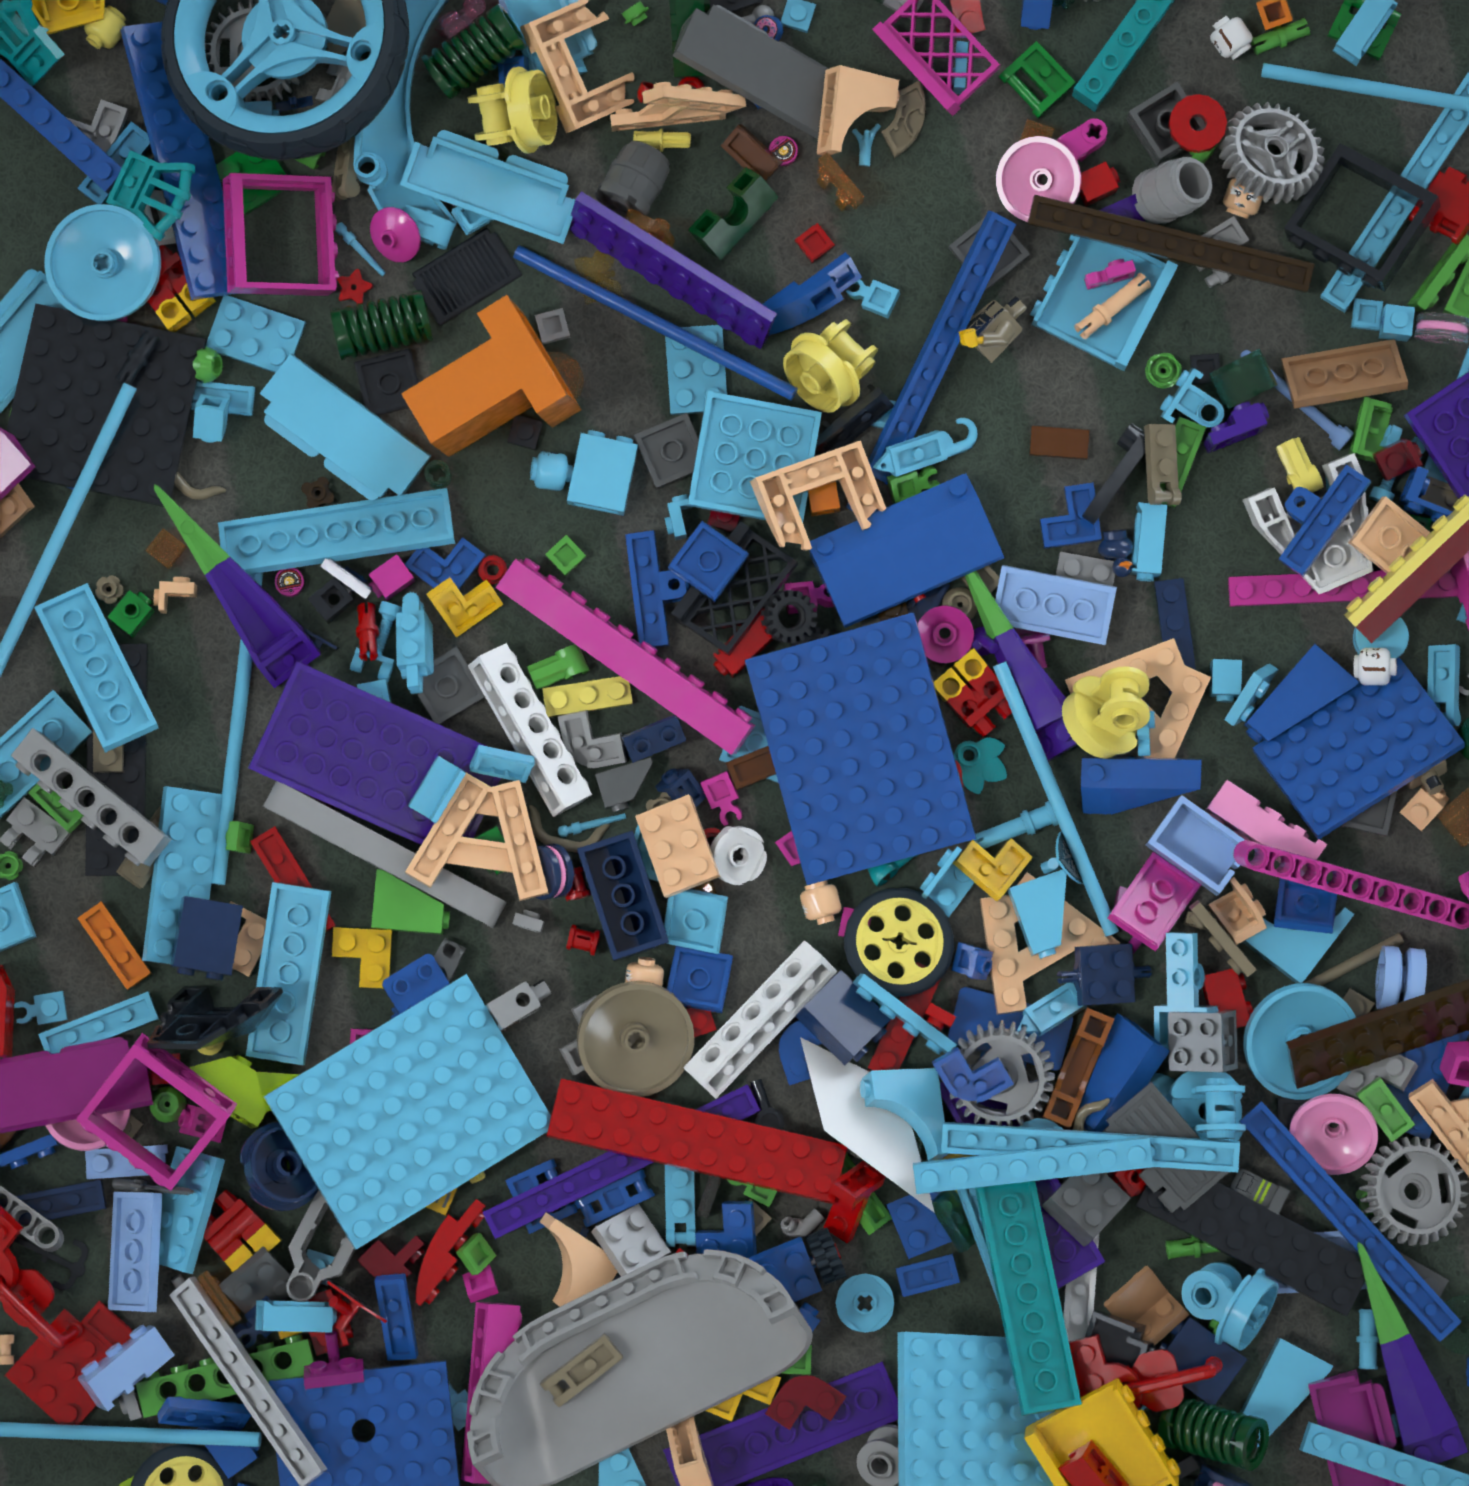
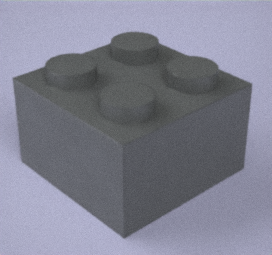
(1151, 123)
(1085, 1205)

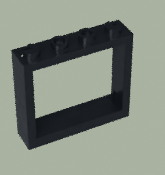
(1383, 177)

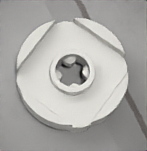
(751, 848)

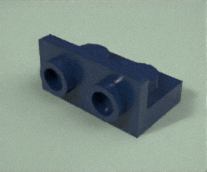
(654, 738)

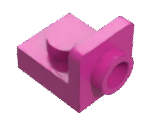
(196, 1121)

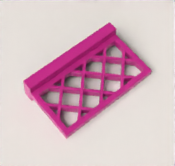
(918, 66)

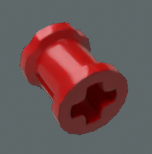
(579, 887)
(583, 940)

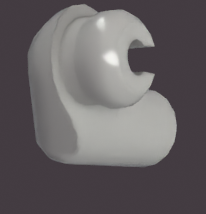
(801, 1227)

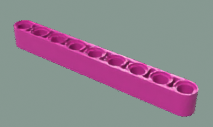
(1342, 884)

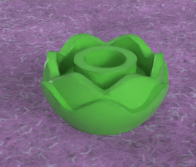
(1163, 361)
(207, 365)
(177, 1104)

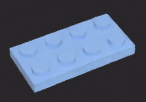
(1055, 604)
(135, 1251)

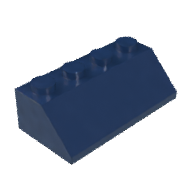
(623, 896)

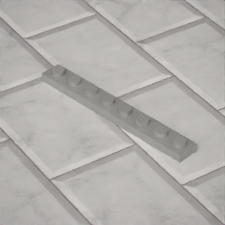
(248, 1382)

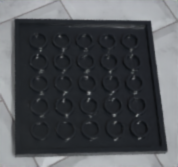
(69, 392)

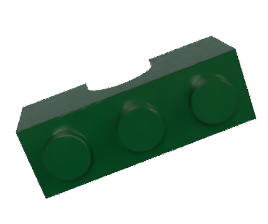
(750, 201)

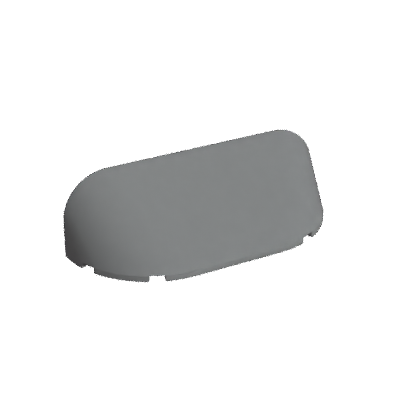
(688, 1341)

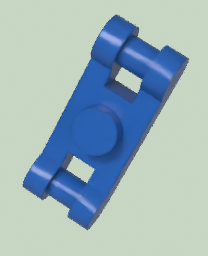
(614, 1198)

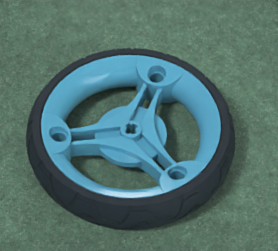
(280, 58)

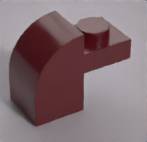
(382, 1261)

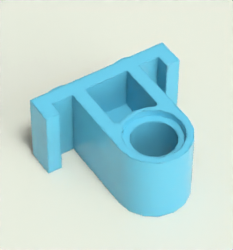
(1191, 400)

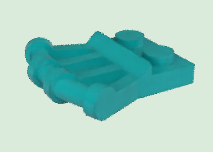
(26, 42)
(136, 184)

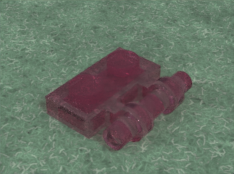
(455, 21)

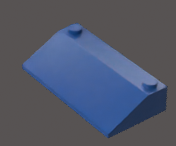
(905, 550)

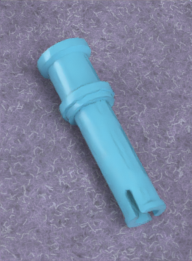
(1027, 822)

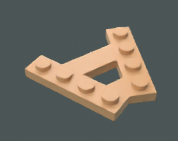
(677, 106)
(1184, 682)
(447, 846)
(1013, 967)
(1446, 1119)

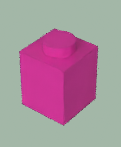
(390, 578)

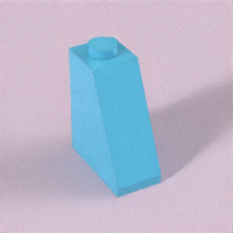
(1040, 911)

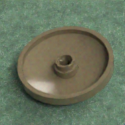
(635, 1038)

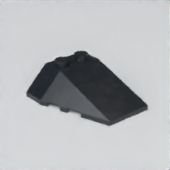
(196, 1023)

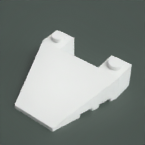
(1338, 560)

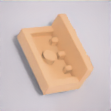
(1239, 913)

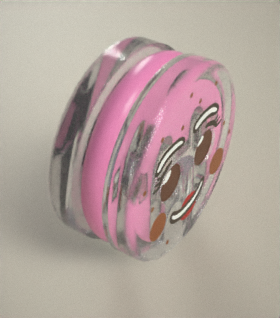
(1441, 328)

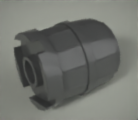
(634, 179)

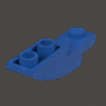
(814, 296)

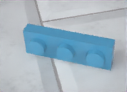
(131, 139)

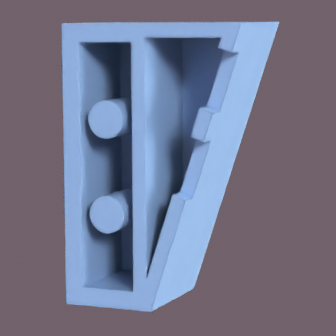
(125, 1366)

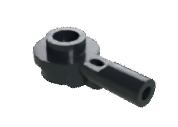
(767, 1116)

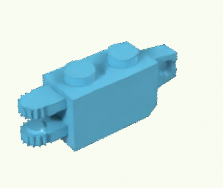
(414, 643)

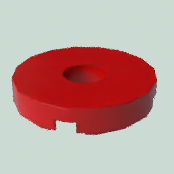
(1209, 111)

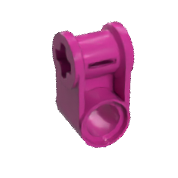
(1080, 143)

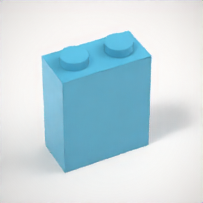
(602, 473)

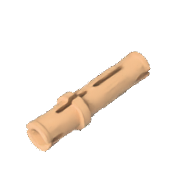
(1103, 313)

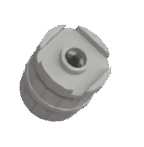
(1172, 190)

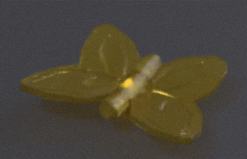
(595, 271)

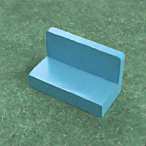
(437, 789)

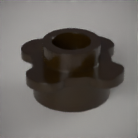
(319, 485)

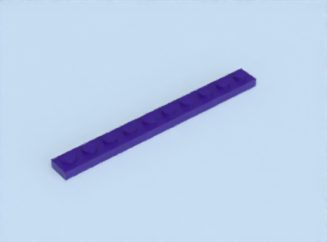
(595, 1174)

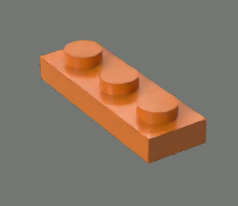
(114, 945)

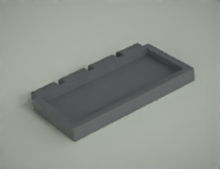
(1153, 1115)

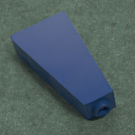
(1304, 690)
(1122, 1069)

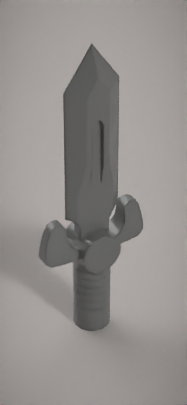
(142, 1186)

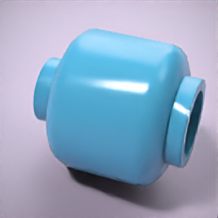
(550, 470)

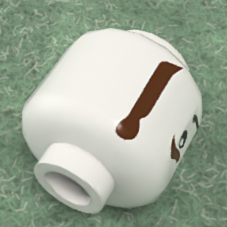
(1231, 37)
(1374, 666)

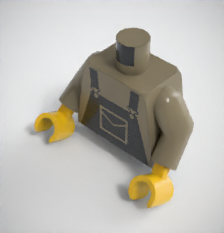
(993, 328)

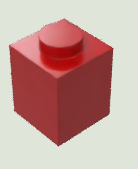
(1098, 183)

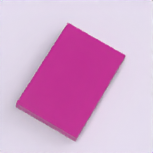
(1154, 901)

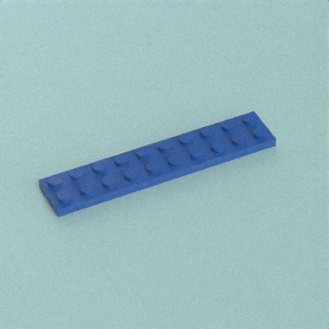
(178, 140)

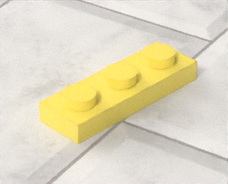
(587, 696)

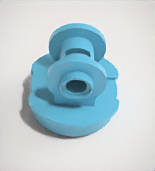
(1219, 1099)
(1235, 1303)

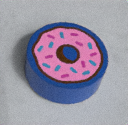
(771, 26)

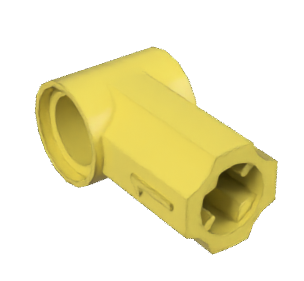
(1298, 466)

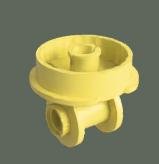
(519, 111)
(828, 367)
(1107, 711)

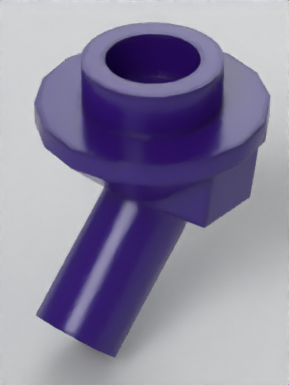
(983, 643)

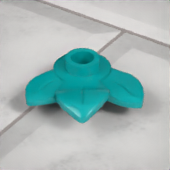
(984, 765)

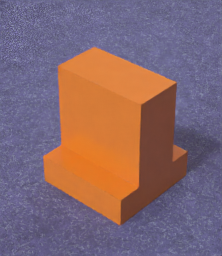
(491, 384)

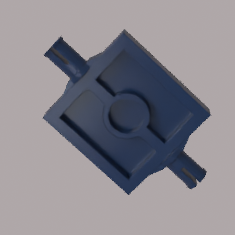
(1104, 974)

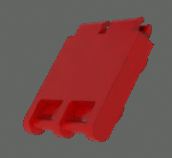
(1454, 205)

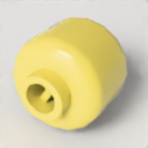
(107, 31)

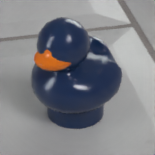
(1117, 546)

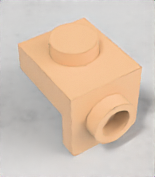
(178, 588)
(1424, 807)

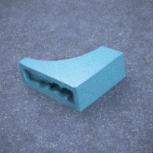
(1295, 951)
(913, 1097)

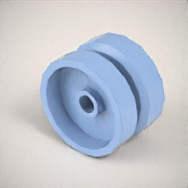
(1397, 978)

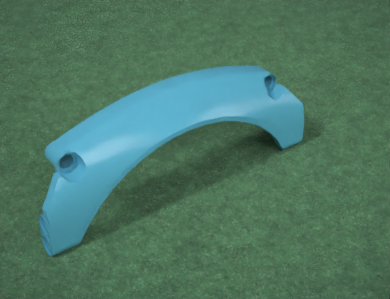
(390, 141)

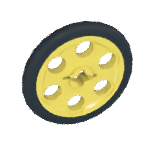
(922, 911)
(180, 1460)

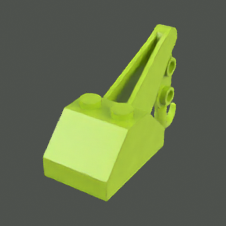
(243, 1086)

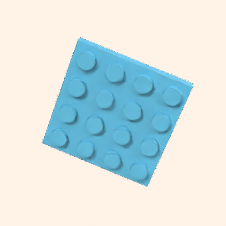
(743, 441)

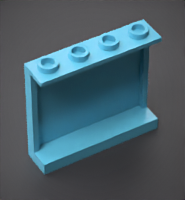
(1070, 301)

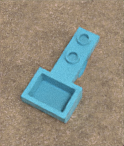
(1184, 981)

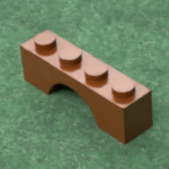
(1077, 1068)

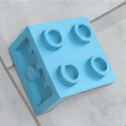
(948, 885)

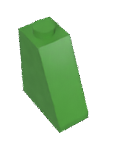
(405, 908)

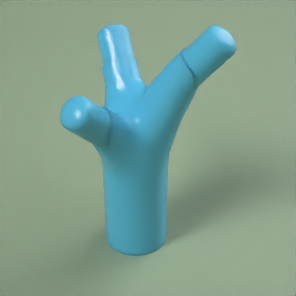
(865, 143)

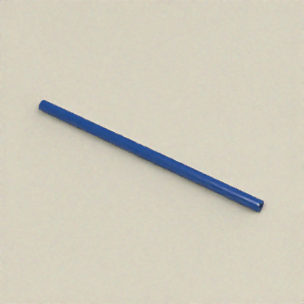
(655, 322)

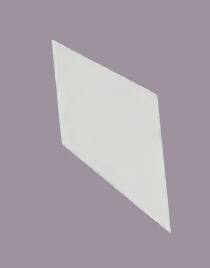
(869, 1132)

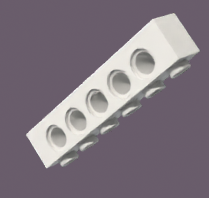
(516, 721)
(760, 1019)

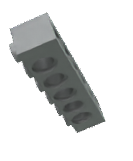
(151, 838)

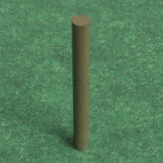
(1355, 961)

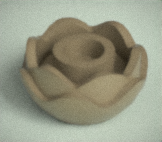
(961, 595)

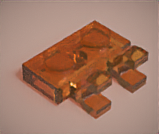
(847, 191)

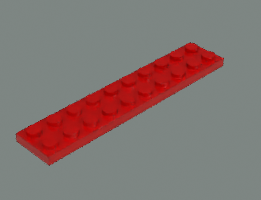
(696, 1141)

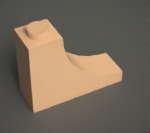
(846, 97)
(583, 1262)
(688, 1454)

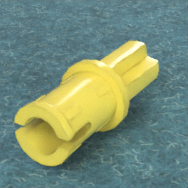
(662, 139)

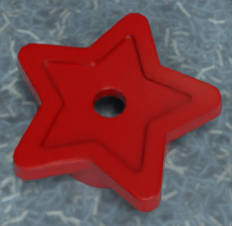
(354, 279)

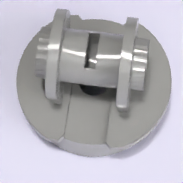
(879, 1457)

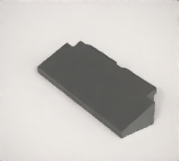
(754, 66)

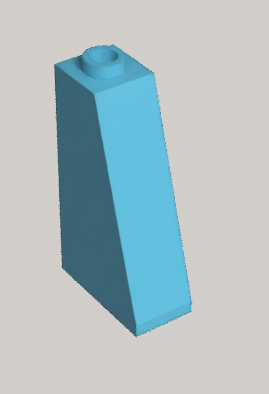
(1283, 1383)

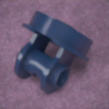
(267, 1172)

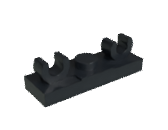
(854, 420)

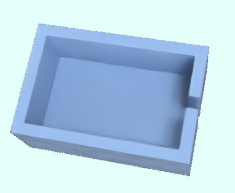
(1196, 845)

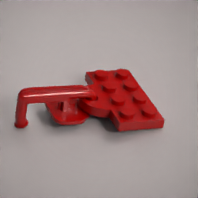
(27, 1292)
(1152, 1378)

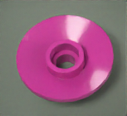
(395, 234)
(950, 648)

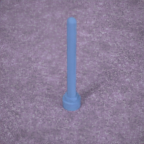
(1336, 433)

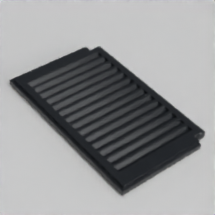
(465, 275)

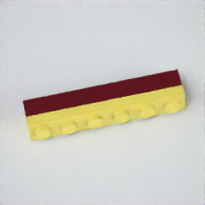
(1413, 574)

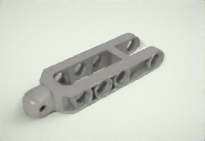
(306, 1276)

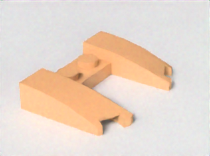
(547, 39)
(846, 464)

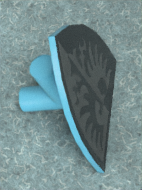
(1062, 860)

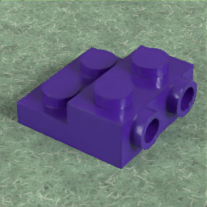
(1243, 423)

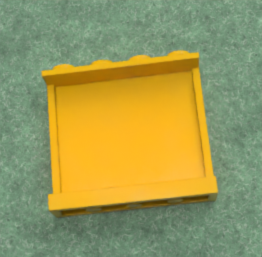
(1115, 1428)

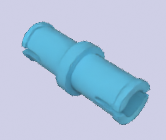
(1367, 1340)

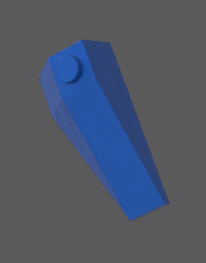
(1131, 782)

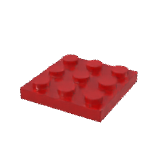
(52, 1375)

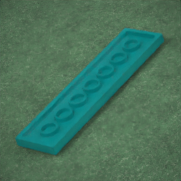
(1028, 1297)

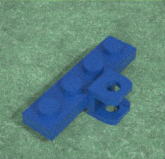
(1320, 517)
(651, 588)

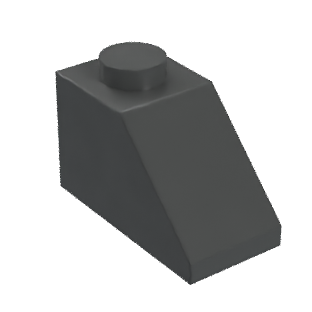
(622, 784)

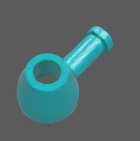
(879, 872)

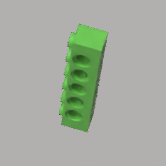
(151, 1393)

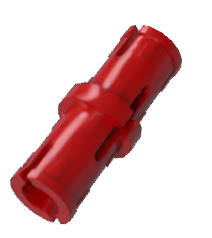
(367, 632)

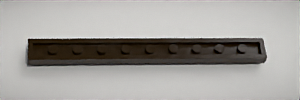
(1170, 243)

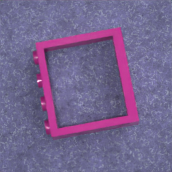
(235, 233)
(182, 1079)

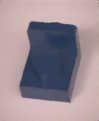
(681, 783)

